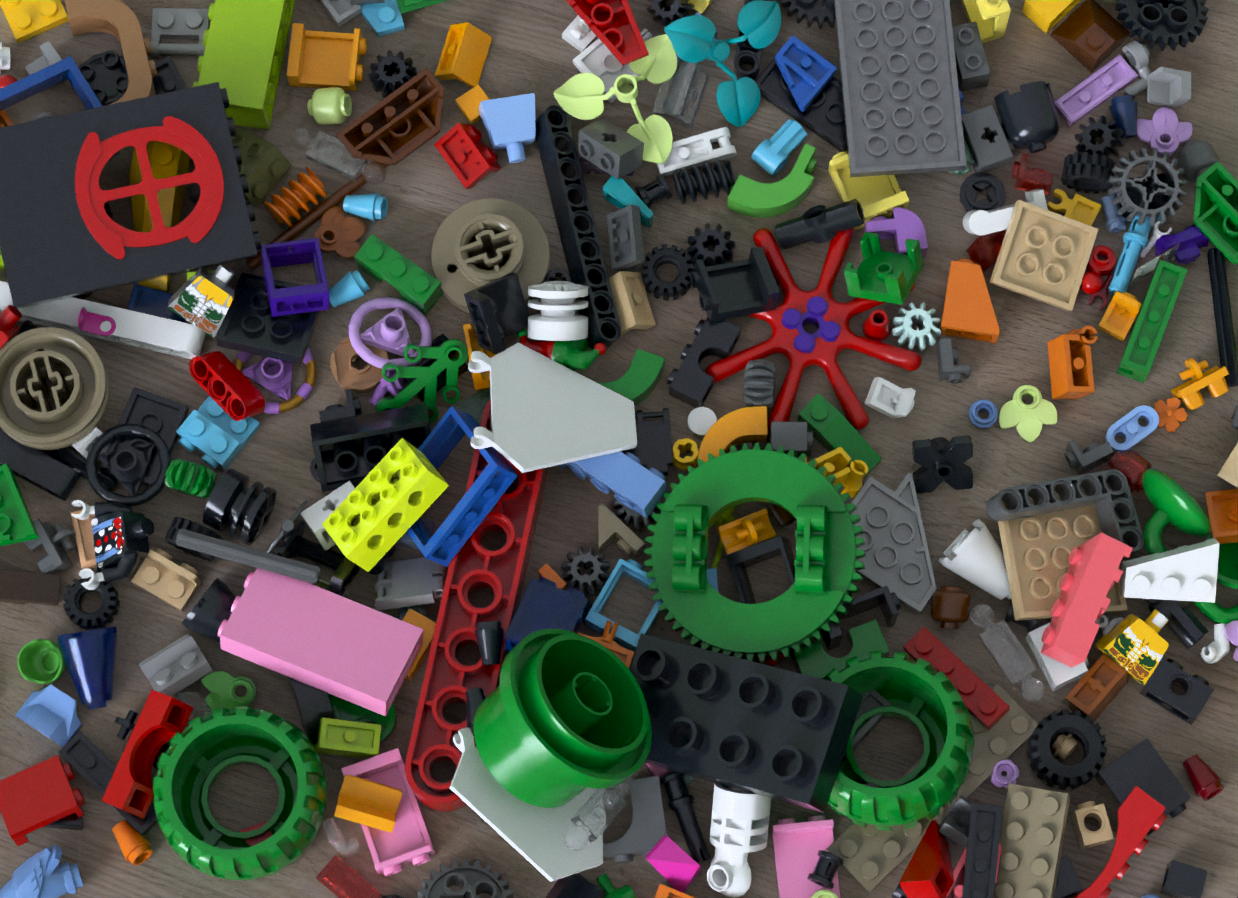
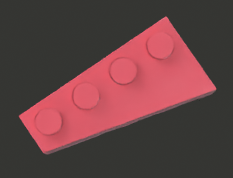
(1083, 598)

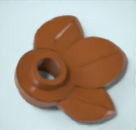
(343, 230)

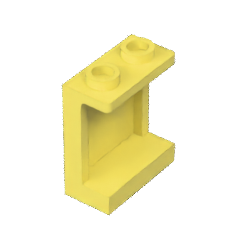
(989, 15)
(875, 193)

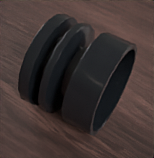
(237, 506)

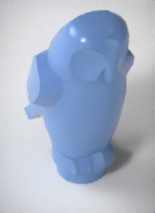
(43, 877)

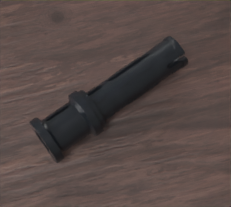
(681, 803)

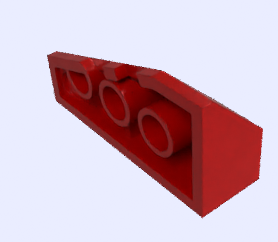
(614, 26)

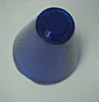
(91, 663)

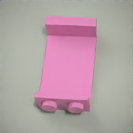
(796, 855)

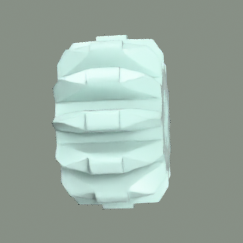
(916, 337)

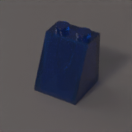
(546, 608)

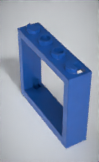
(47, 78)
(476, 501)

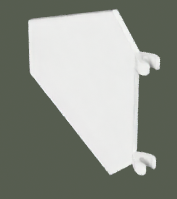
(549, 412)
(528, 828)

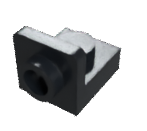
(337, 411)

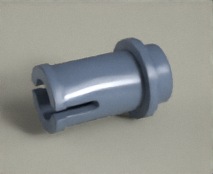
(1114, 221)

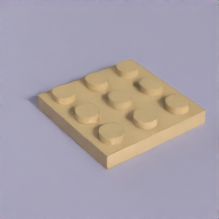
(1044, 255)

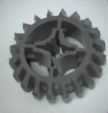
(1134, 185)

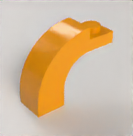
(735, 429)

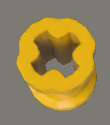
(683, 445)

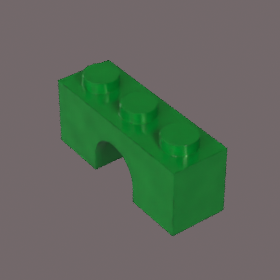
(410, 280)
(863, 639)

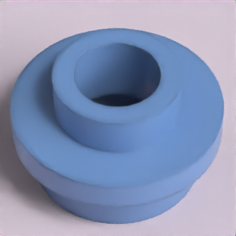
(983, 405)

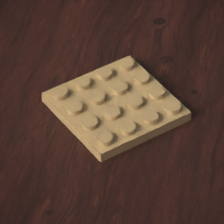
(1038, 555)

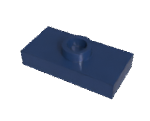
(152, 302)

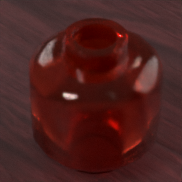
(1132, 466)

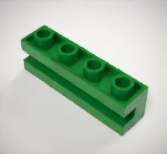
(1152, 321)

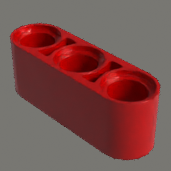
(227, 385)

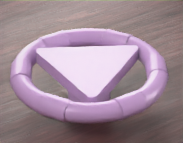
(388, 333)

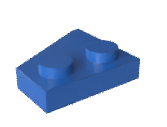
(803, 71)

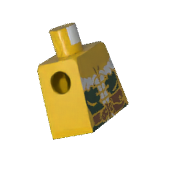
(1136, 645)

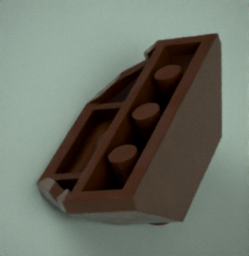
(397, 122)

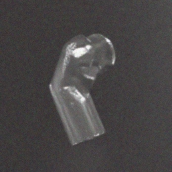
(336, 839)

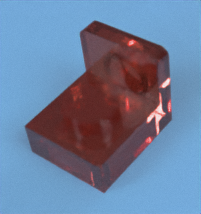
(1031, 179)
(986, 249)

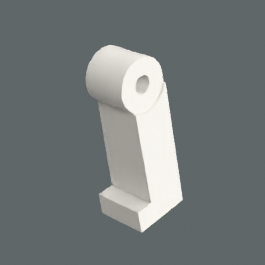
(986, 222)

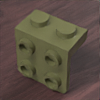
(261, 164)

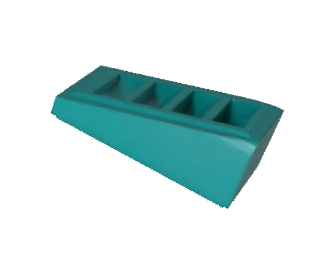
(621, 195)

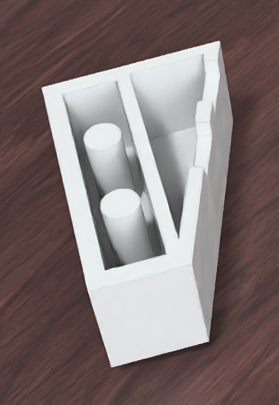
(1174, 575)

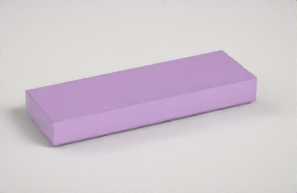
(1095, 90)

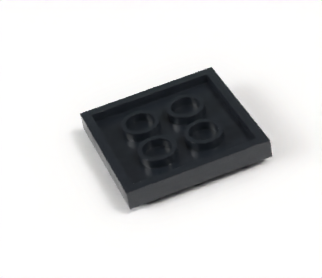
(253, 330)

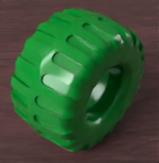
(944, 723)
(207, 751)

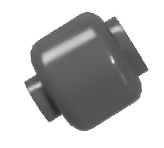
(1196, 159)

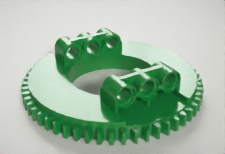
(822, 565)

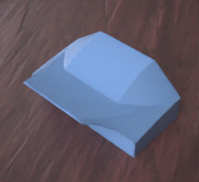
(51, 714)

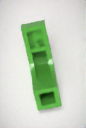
(776, 198)

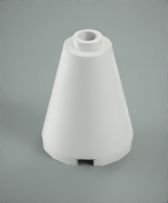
(978, 560)

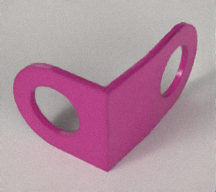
(91, 323)

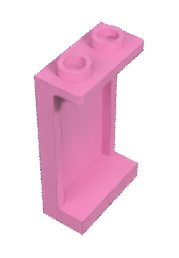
(410, 837)

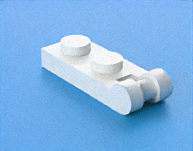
(698, 150)

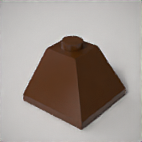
(1090, 34)

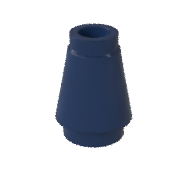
(1125, 114)

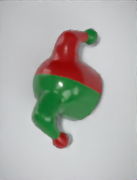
(570, 354)

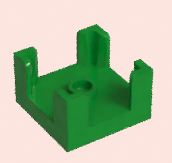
(884, 274)

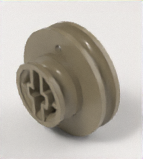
(489, 226)
(24, 376)

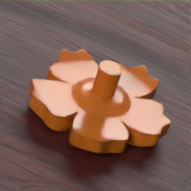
(1170, 414)

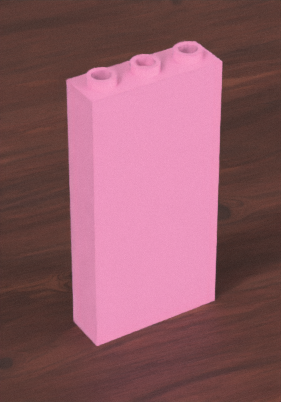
(321, 639)

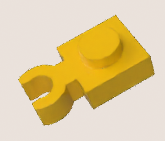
(1078, 208)

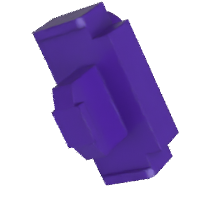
(1190, 241)

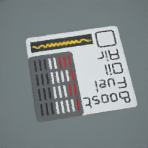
(1150, 266)

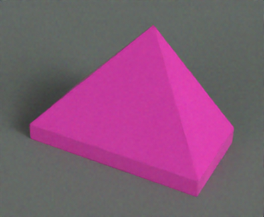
(673, 864)

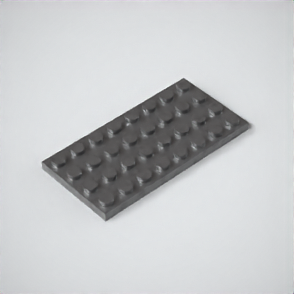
(899, 87)

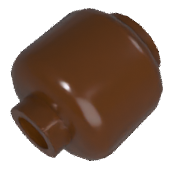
(950, 606)

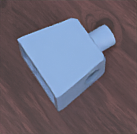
(510, 124)

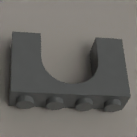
(647, 822)

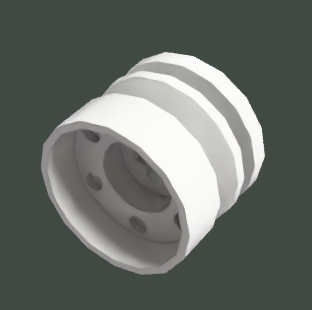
(557, 316)

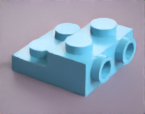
(216, 434)

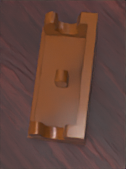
(1097, 688)

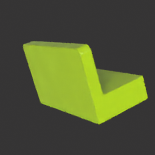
(348, 738)

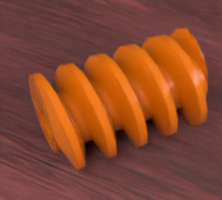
(295, 198)

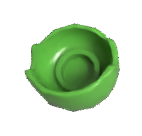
(41, 661)

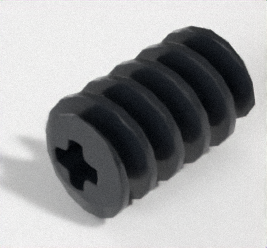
(704, 181)

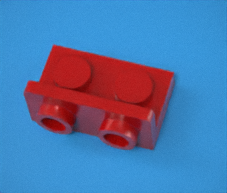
(467, 154)

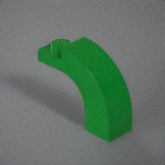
(640, 378)

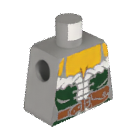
(205, 299)

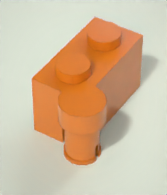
(1072, 364)

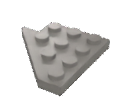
(895, 542)

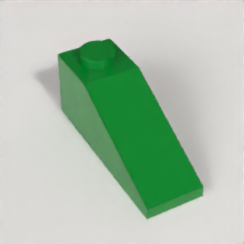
(834, 430)

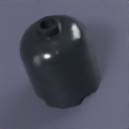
(1029, 116)

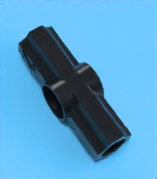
(820, 224)
(1181, 620)

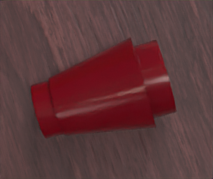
(1202, 777)

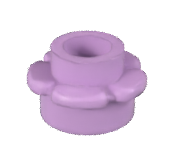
(1012, 773)

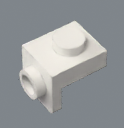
(890, 399)

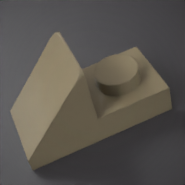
(612, 528)

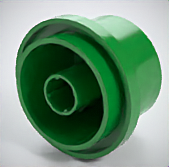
(562, 720)

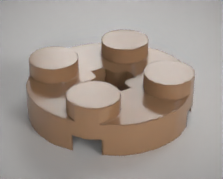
(350, 377)

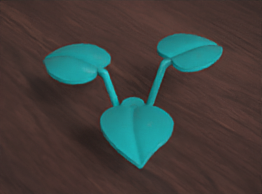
(695, 41)

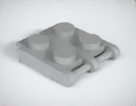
(409, 583)

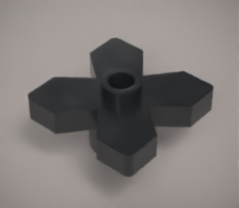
(941, 462)

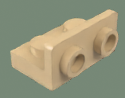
(167, 580)

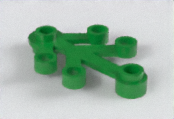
(426, 376)

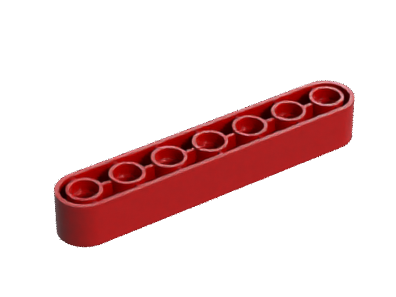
(446, 678)

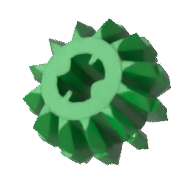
(190, 478)

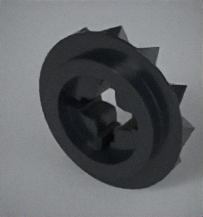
(981, 182)

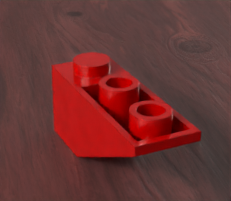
(930, 868)

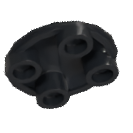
(106, 76)

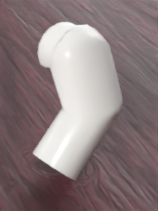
(1218, 648)

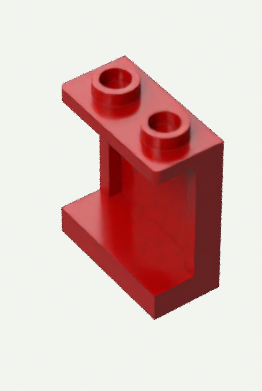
(38, 798)

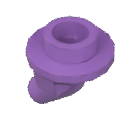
(384, 386)

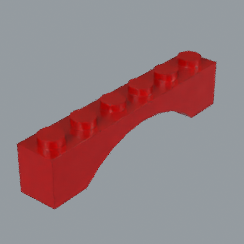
(1135, 819)

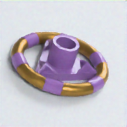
(276, 377)

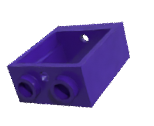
(298, 298)

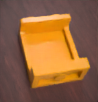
(325, 58)

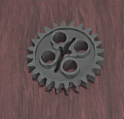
(469, 878)

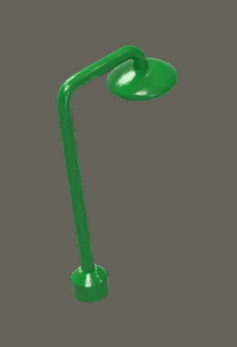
(1180, 510)

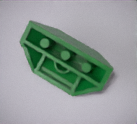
(1218, 209)

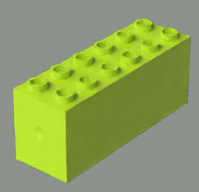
(246, 55)

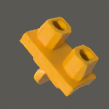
(1189, 390)
(745, 531)

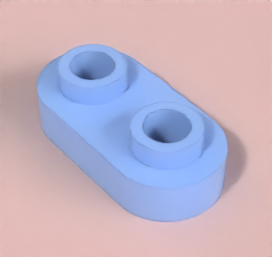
(1131, 430)

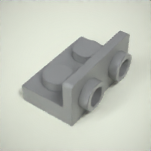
(175, 666)

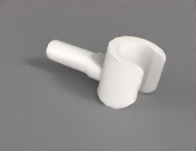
(1155, 234)

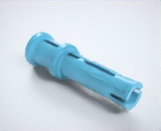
(1135, 242)

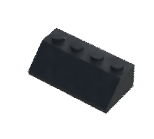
(356, 444)

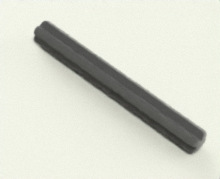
(248, 556)

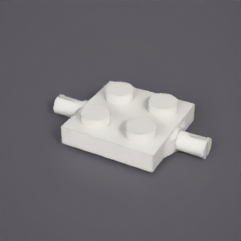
(602, 63)

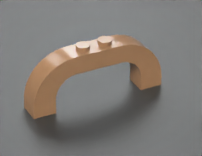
(121, 22)

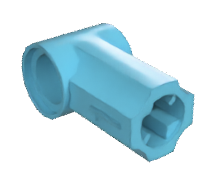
(775, 152)

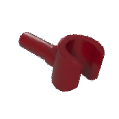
(1103, 292)

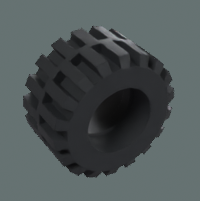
(1083, 730)

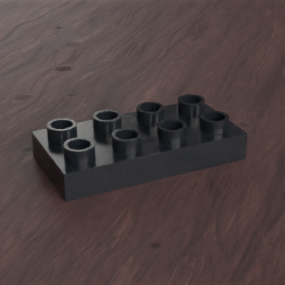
(744, 721)

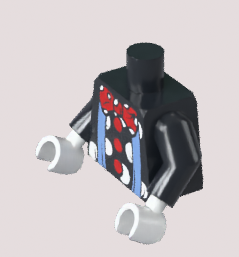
(118, 540)

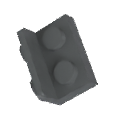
(625, 238)

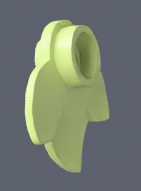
(1028, 417)

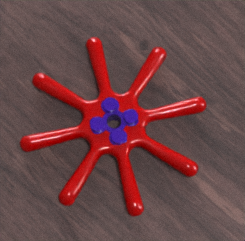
(816, 348)

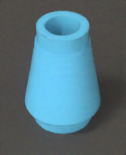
(366, 206)
(348, 288)

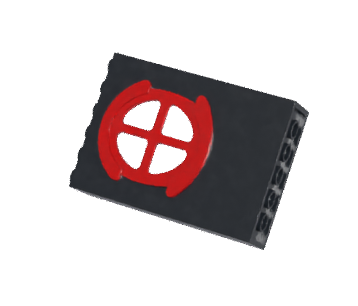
(54, 214)

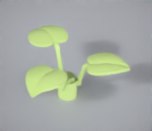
(584, 96)

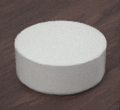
(700, 421)

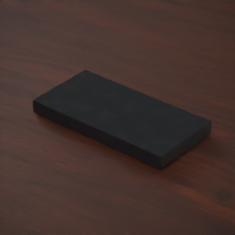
(824, 114)

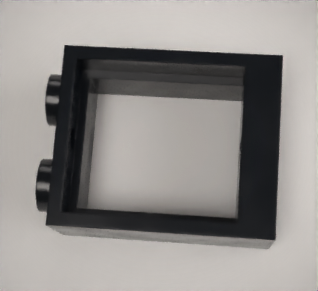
(754, 555)

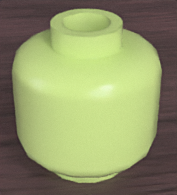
(330, 106)

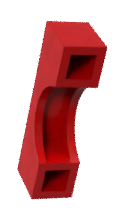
(131, 781)

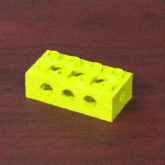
(385, 505)

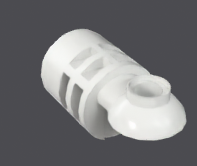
(736, 828)

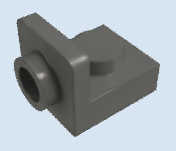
(947, 358)
(1093, 456)

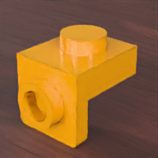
(1120, 315)

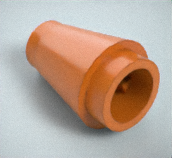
(132, 844)

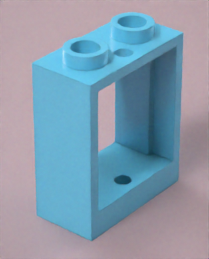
(597, 621)

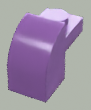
(901, 226)

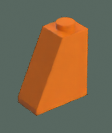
(967, 304)

